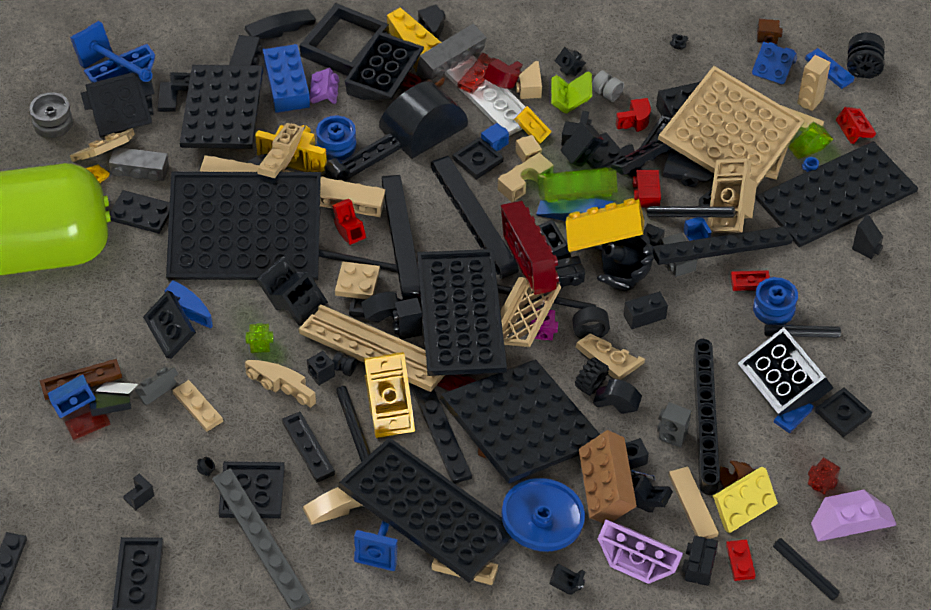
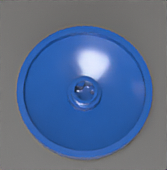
(543, 514)

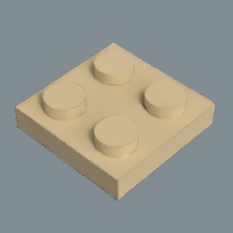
(357, 280)

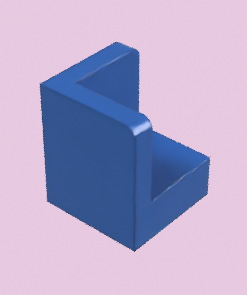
(696, 229)

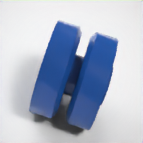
(337, 136)
(775, 301)

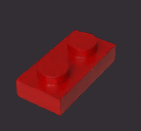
(747, 279)
(740, 560)

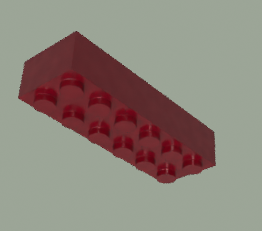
(529, 247)

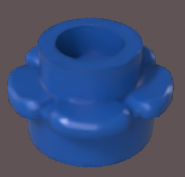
(810, 163)

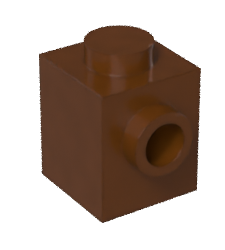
(769, 31)

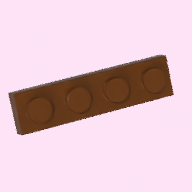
(94, 374)

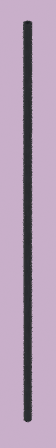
(392, 267)

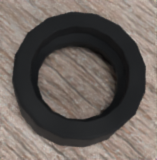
(591, 314)

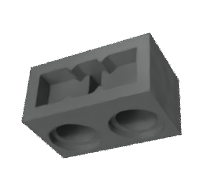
(674, 424)

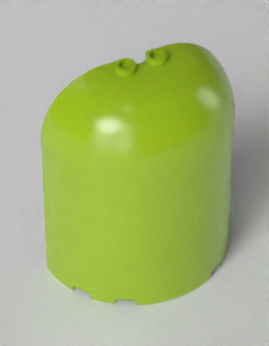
(50, 218)

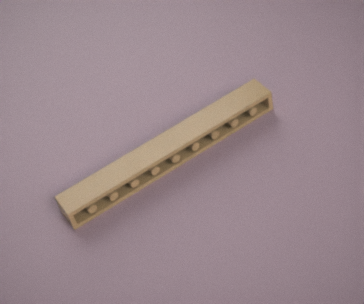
(365, 199)

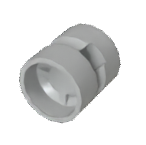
(609, 86)

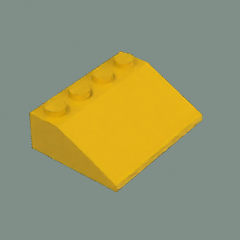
(604, 224)

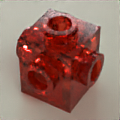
(823, 476)

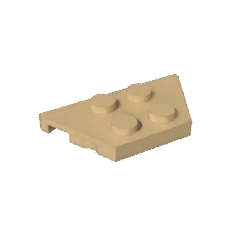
(98, 147)

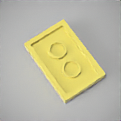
(745, 499)

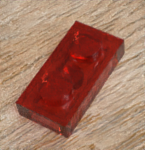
(86, 424)

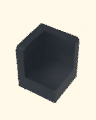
(140, 493)

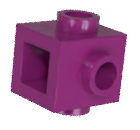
(548, 326)

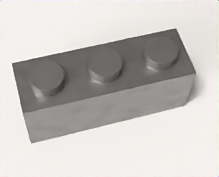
(139, 164)

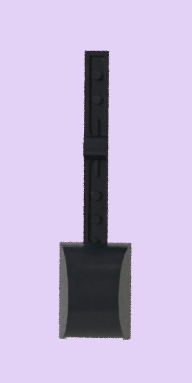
(411, 123)

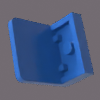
(774, 62)

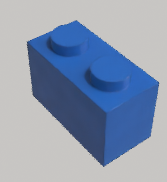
(71, 396)

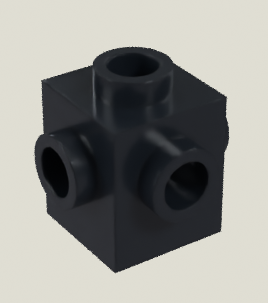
(570, 61)

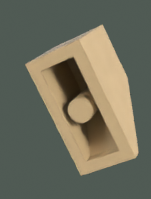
(530, 82)

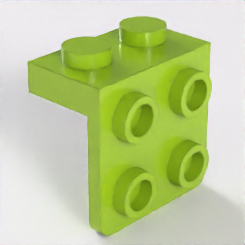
(570, 96)

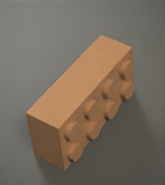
(607, 477)

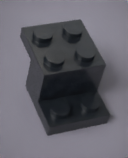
(291, 290)

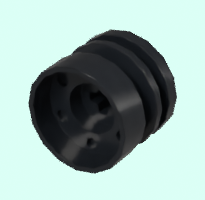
(866, 55)

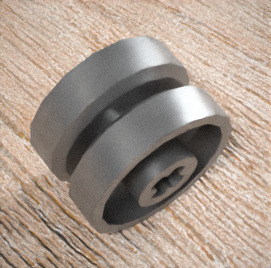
(51, 115)

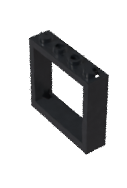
(308, 45)

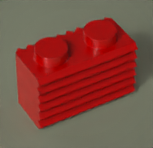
(647, 187)

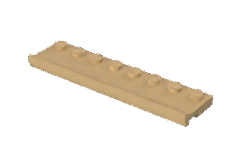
(365, 341)

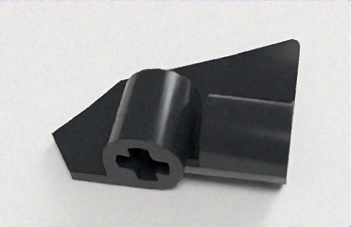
(682, 167)

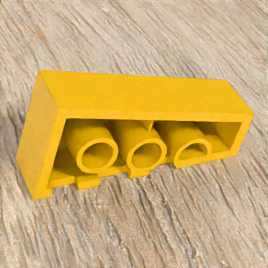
(406, 28)

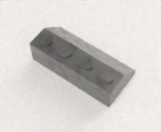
(450, 52)

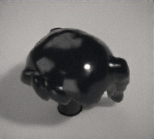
(626, 261)

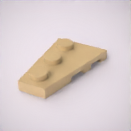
(619, 362)

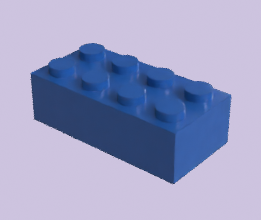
(286, 78)

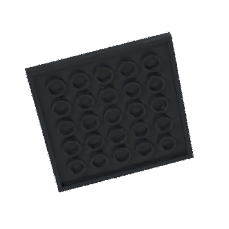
(520, 420)

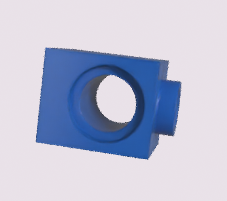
(496, 136)

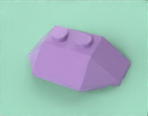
(850, 515)
(637, 553)

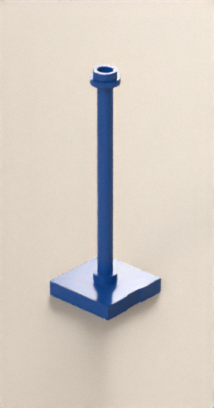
(94, 45)
(376, 548)

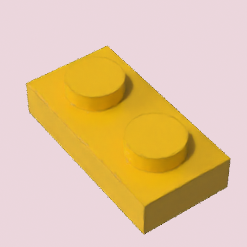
(532, 124)

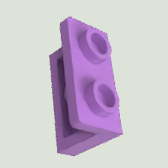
(324, 86)

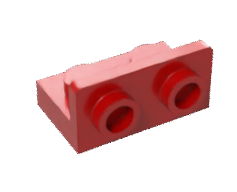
(855, 124)

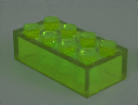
(577, 183)

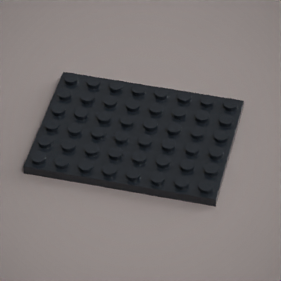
(242, 224)

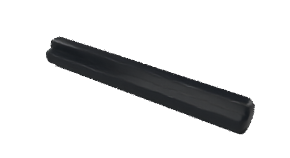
(804, 330)
(806, 569)

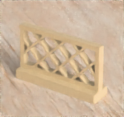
(514, 309)

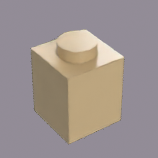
(527, 147)

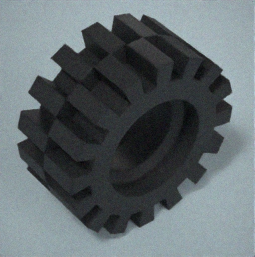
(591, 376)

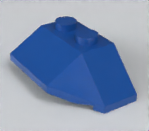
(141, 57)

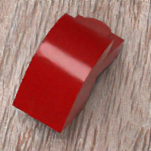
(637, 116)
(347, 223)

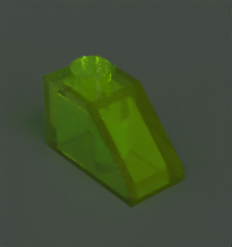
(810, 141)

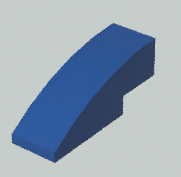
(191, 304)

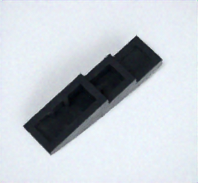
(277, 24)

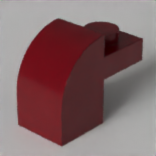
(503, 74)

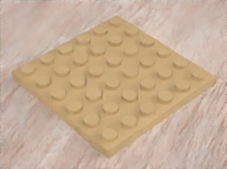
(731, 122)

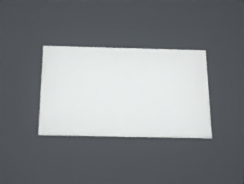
(116, 387)

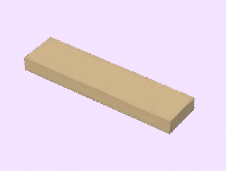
(693, 503)

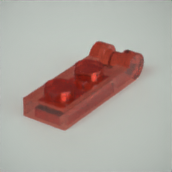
(474, 76)

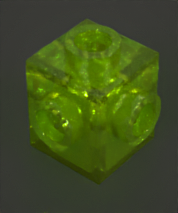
(259, 338)

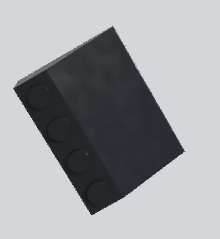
(382, 67)
(785, 373)

